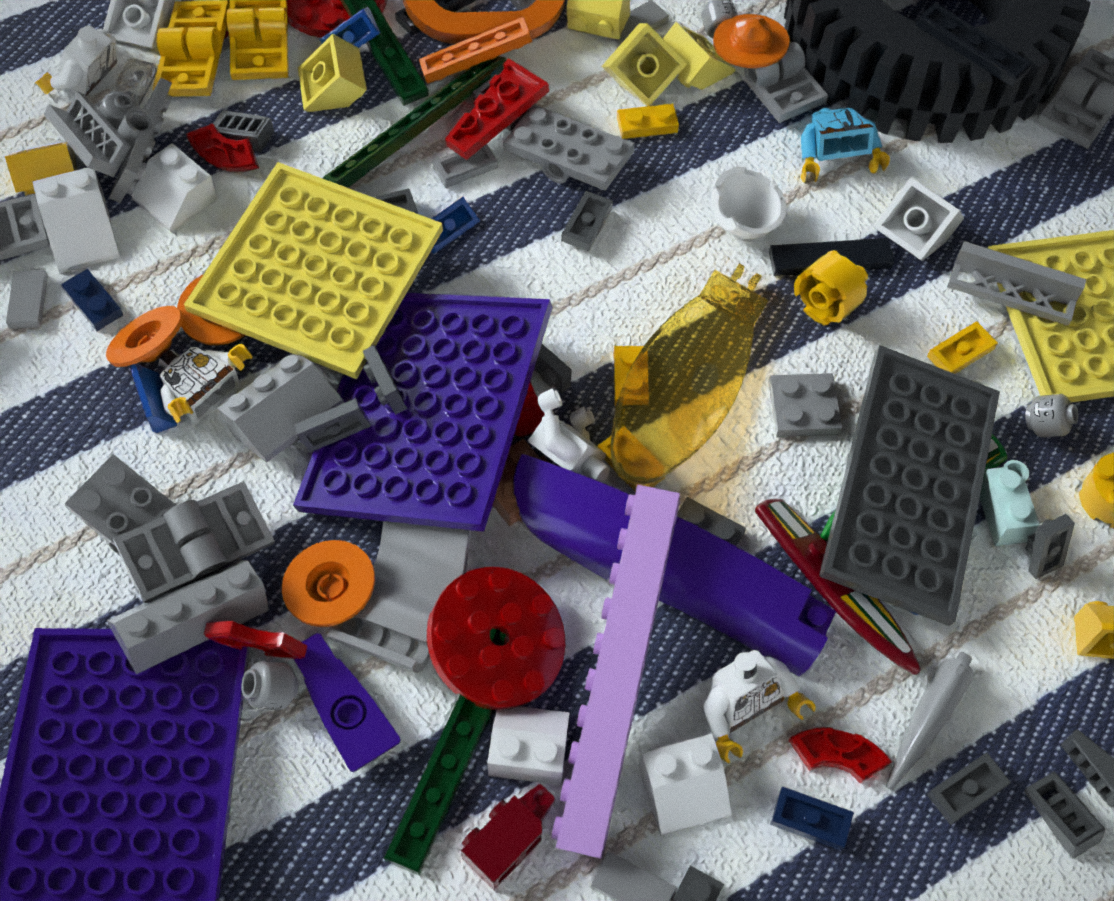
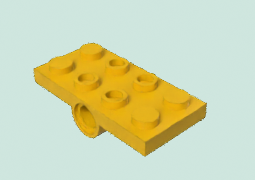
(258, 39)
(192, 46)

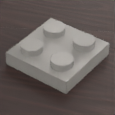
(804, 405)

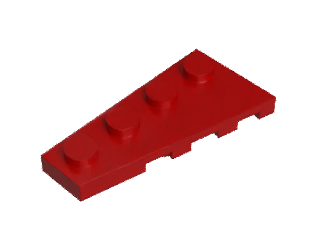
(502, 103)

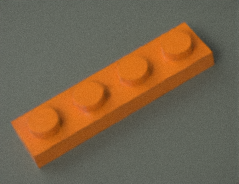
(475, 50)

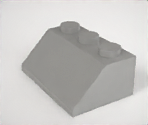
(270, 406)

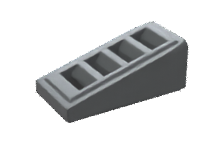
(261, 126)
(1093, 763)
(1065, 833)

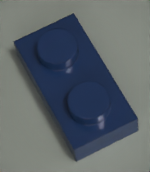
(92, 300)
(812, 818)

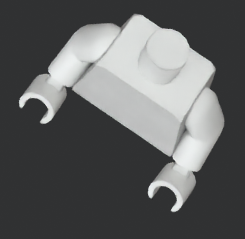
(568, 445)

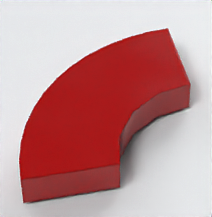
(221, 151)
(239, 636)
(839, 749)

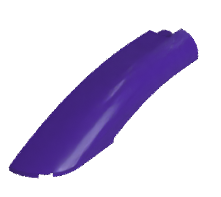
(701, 573)

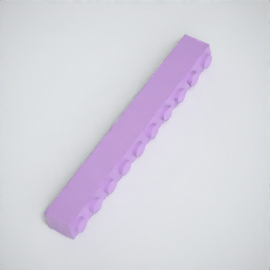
(618, 673)

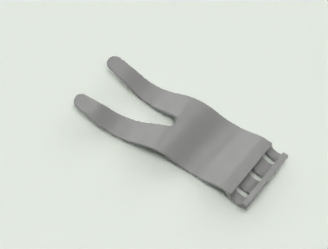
(409, 576)

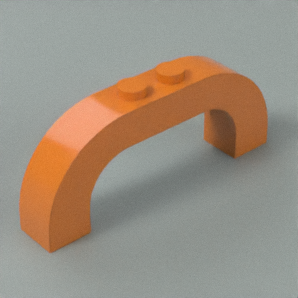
(460, 26)

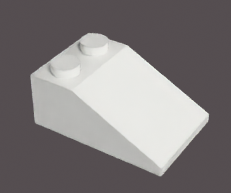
(138, 20)
(76, 219)

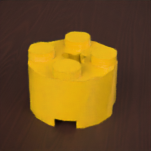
(831, 288)
(1098, 491)

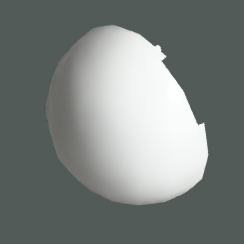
(747, 203)

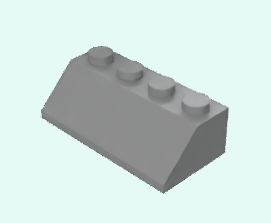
(180, 617)

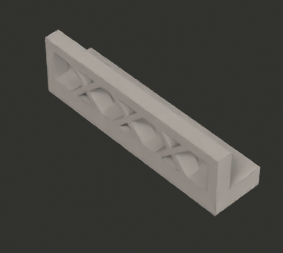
(87, 141)
(1016, 276)

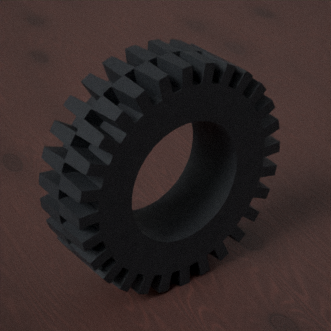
(912, 76)

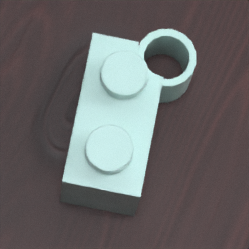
(1008, 504)

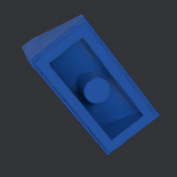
(357, 29)
(455, 221)
(148, 387)

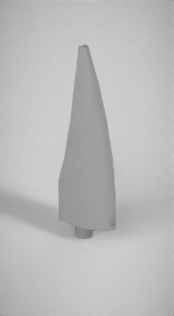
(932, 713)

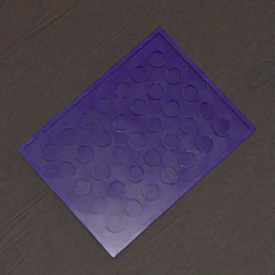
(464, 384)
(119, 774)

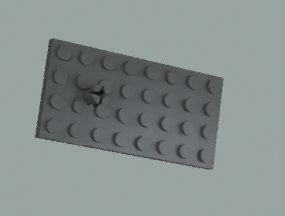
(912, 486)

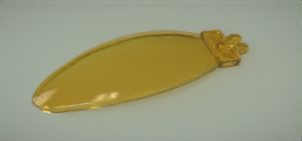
(685, 380)

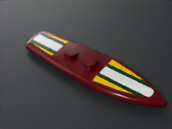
(860, 611)

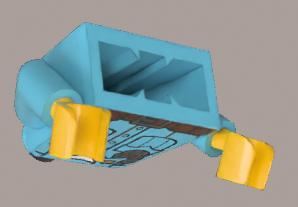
(840, 135)

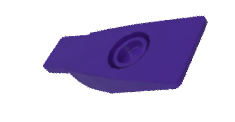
(345, 706)

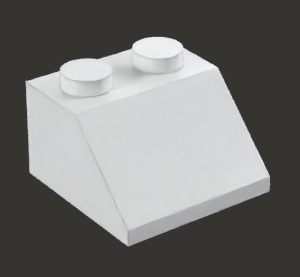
(173, 188)
(919, 220)
(528, 745)
(685, 784)

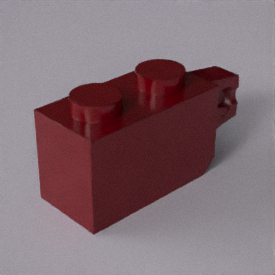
(508, 836)

